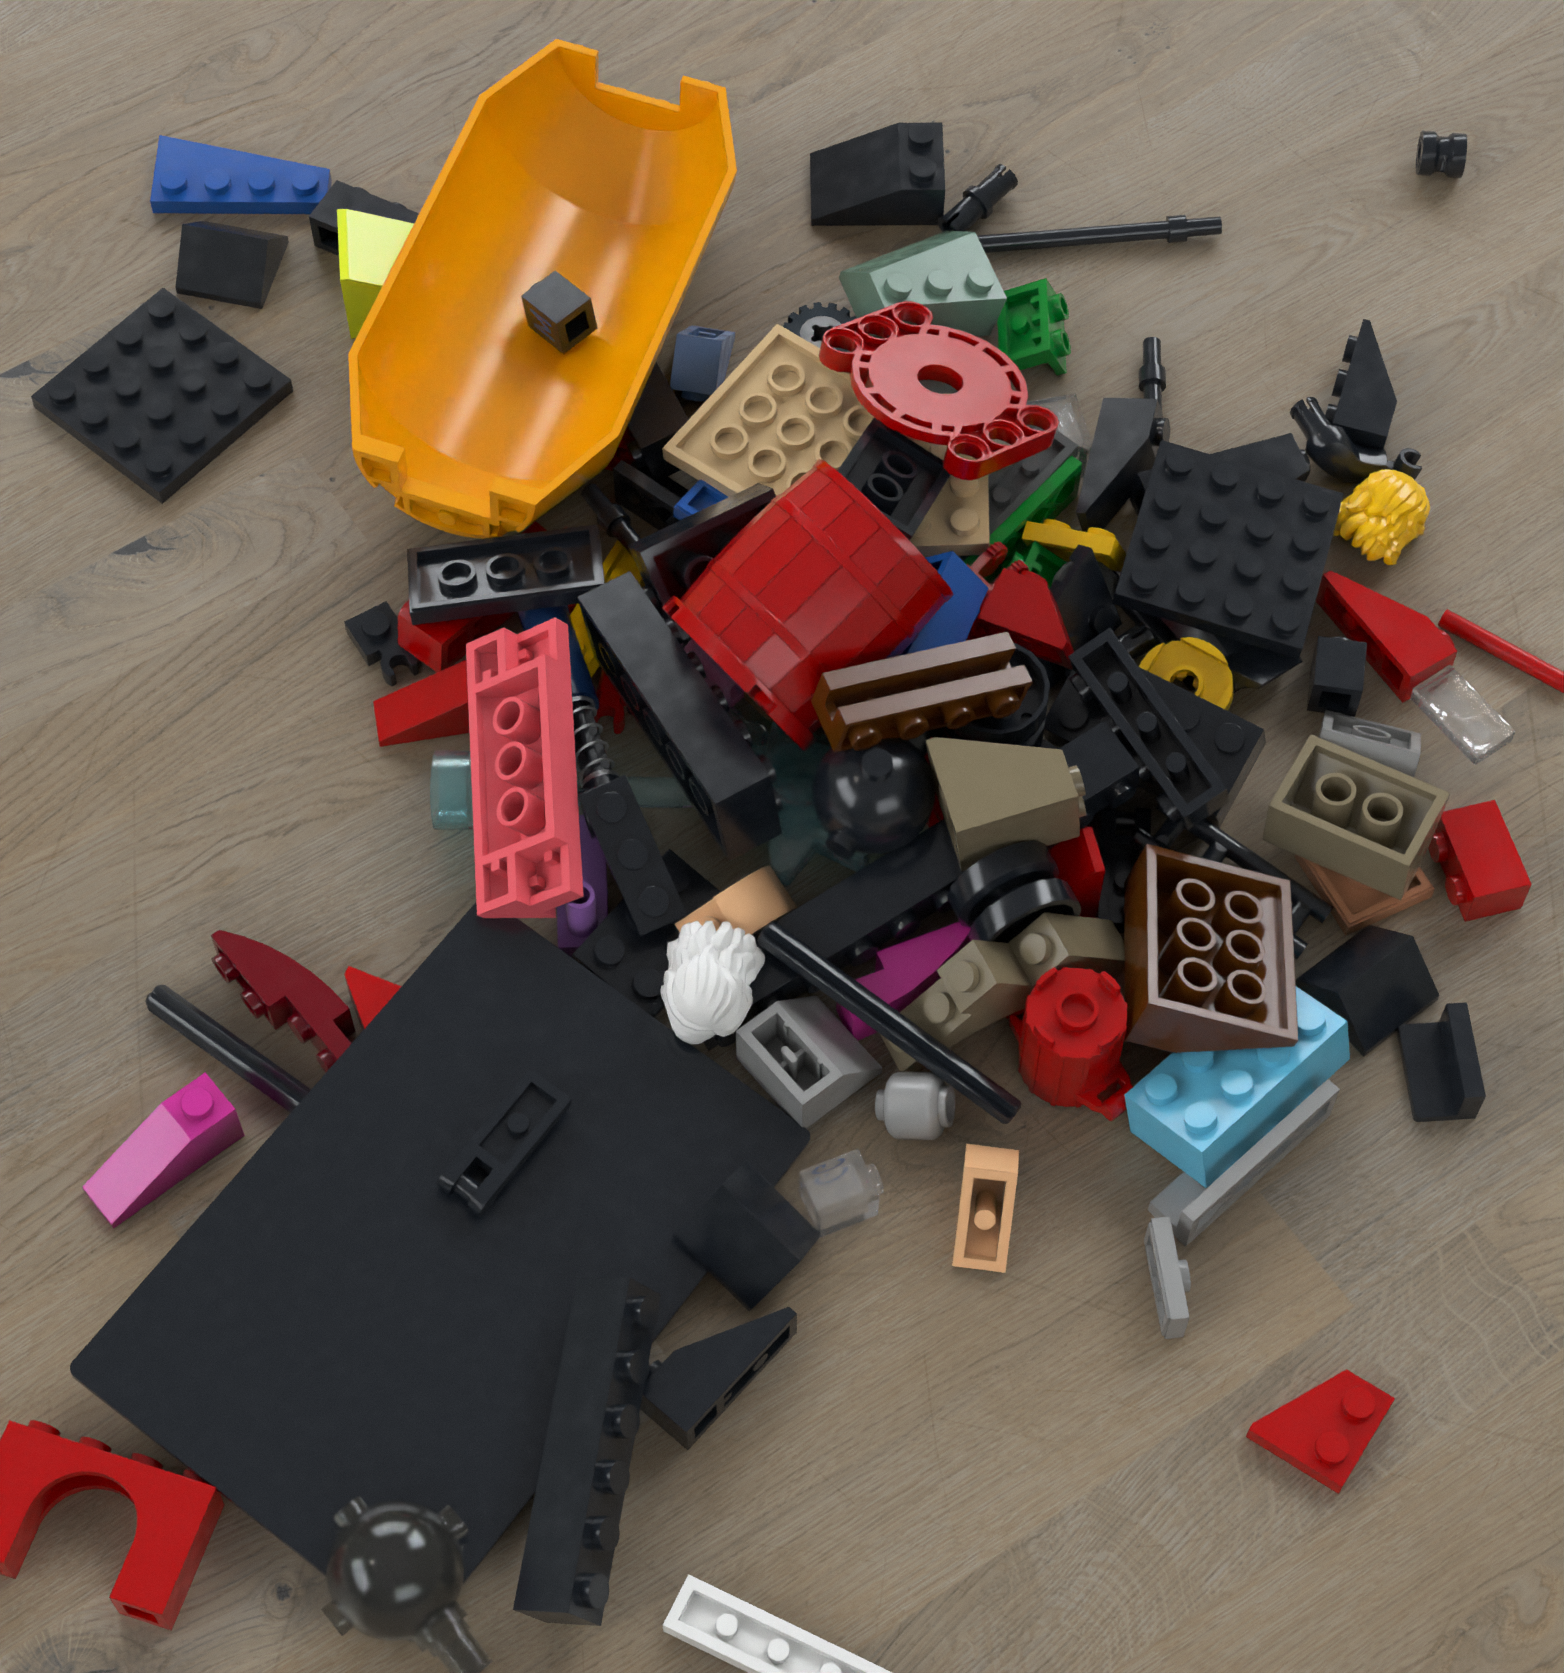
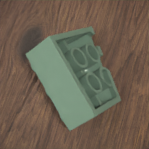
(941, 272)

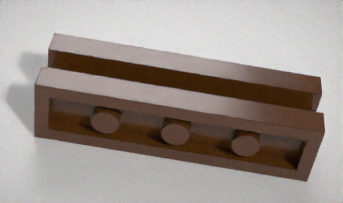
(920, 692)

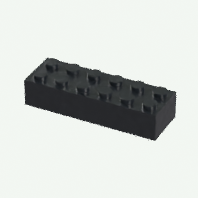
(683, 715)

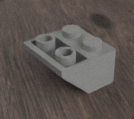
(804, 1058)

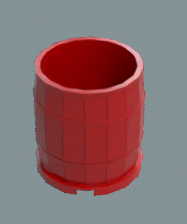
(807, 593)

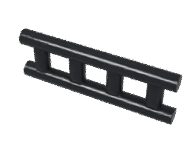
(1222, 846)

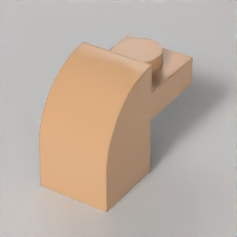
(746, 904)

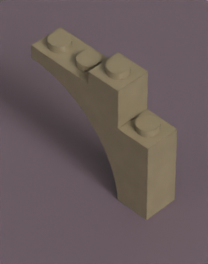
(996, 977)

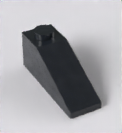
(654, 424)
(1122, 447)
(708, 1375)

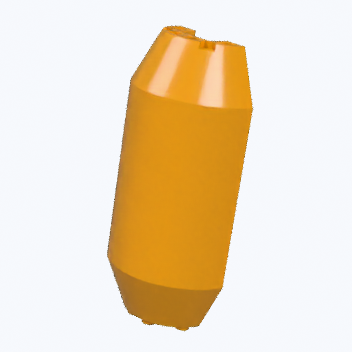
(552, 172)

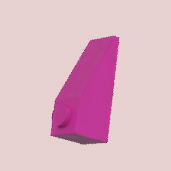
(165, 1150)

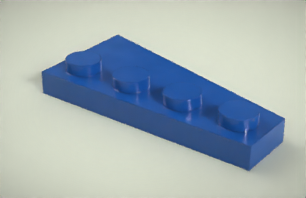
(229, 181)

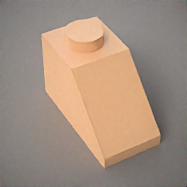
(986, 1208)

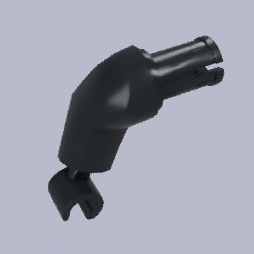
(1337, 453)

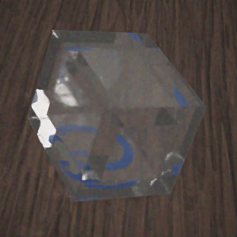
(840, 1192)

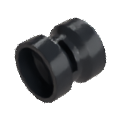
(1441, 154)

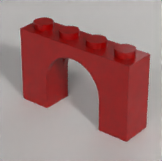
(172, 1513)

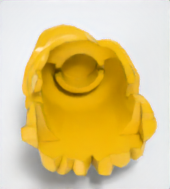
(1383, 515)

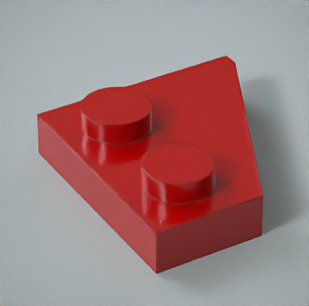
(1325, 1428)

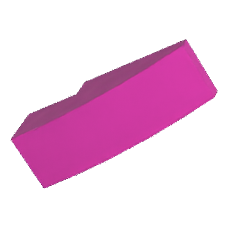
(907, 971)

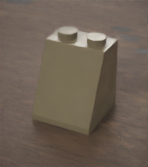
(1004, 795)

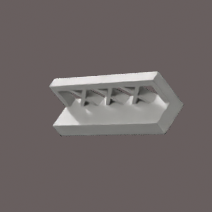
(1196, 1207)

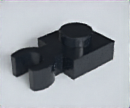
(377, 639)

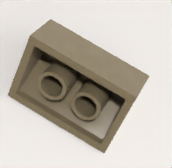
(1354, 816)

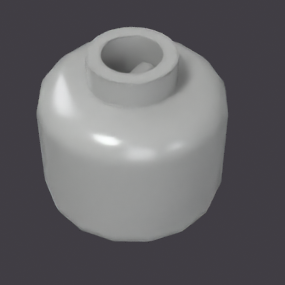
(915, 1105)

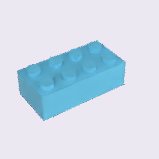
(1218, 1104)

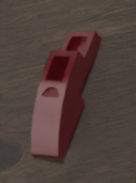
(285, 994)

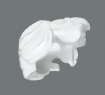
(709, 980)

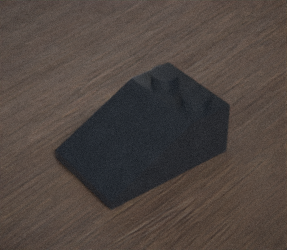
(880, 178)
(895, 475)

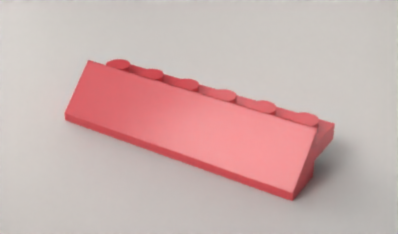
(523, 772)

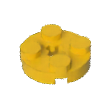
(1196, 659)

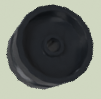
(1010, 891)

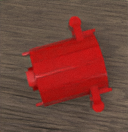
(1074, 1040)

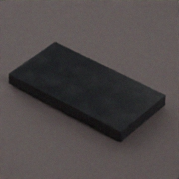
(503, 574)

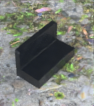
(1442, 1067)

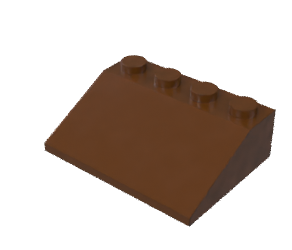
(1207, 955)

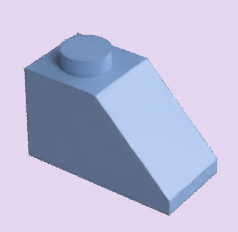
(700, 361)

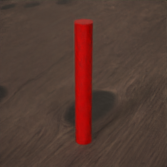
(1503, 649)

